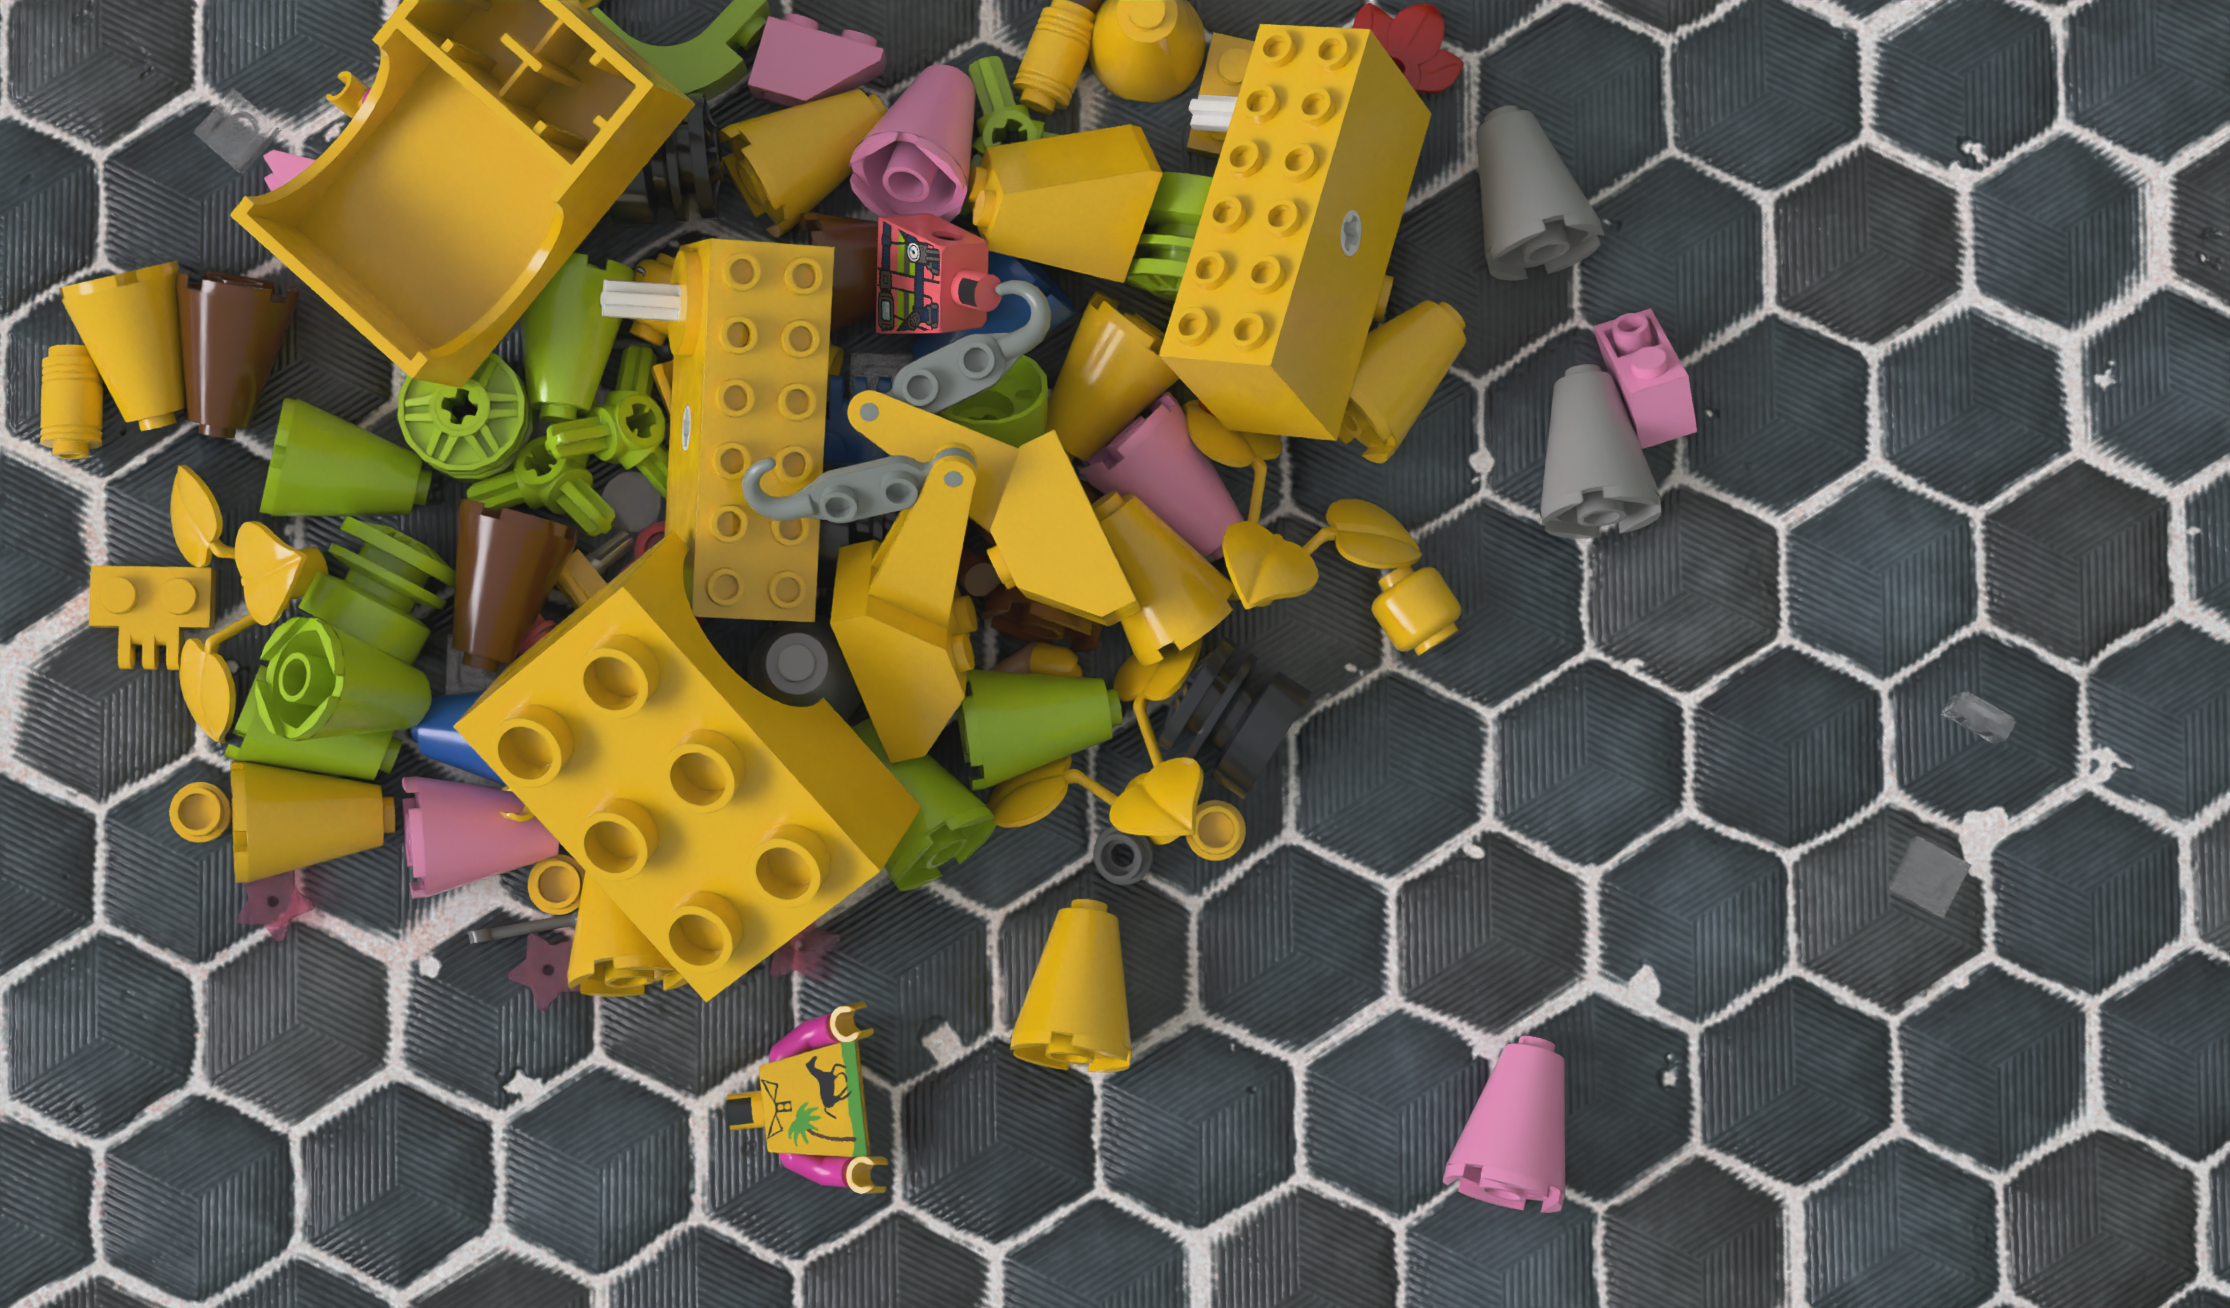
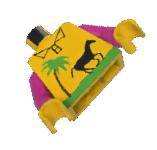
(815, 1103)

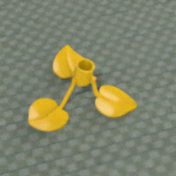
(1264, 563)
(270, 577)
(1154, 802)

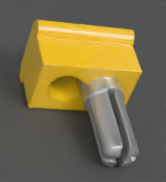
(582, 573)

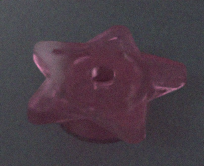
(274, 919)
(808, 961)
(531, 973)

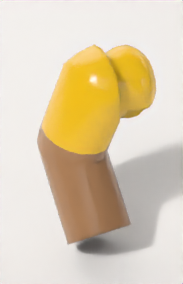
(1041, 659)

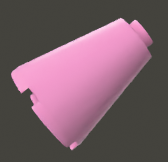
(919, 149)
(1168, 475)
(461, 837)
(1516, 1131)

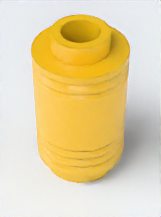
(1055, 57)
(71, 402)

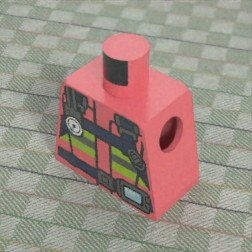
(931, 276)

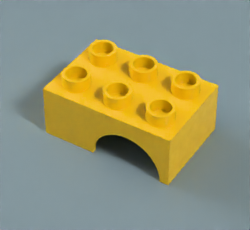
(467, 174)
(683, 783)

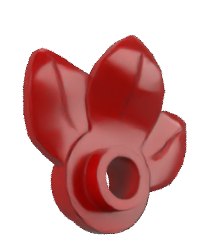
(1414, 44)

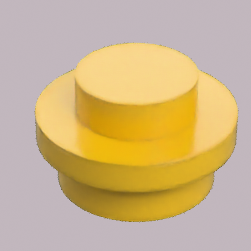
(200, 812)
(1218, 831)
(556, 885)

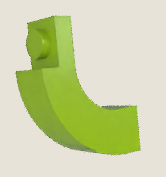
(710, 59)

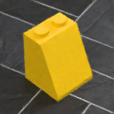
(1067, 199)

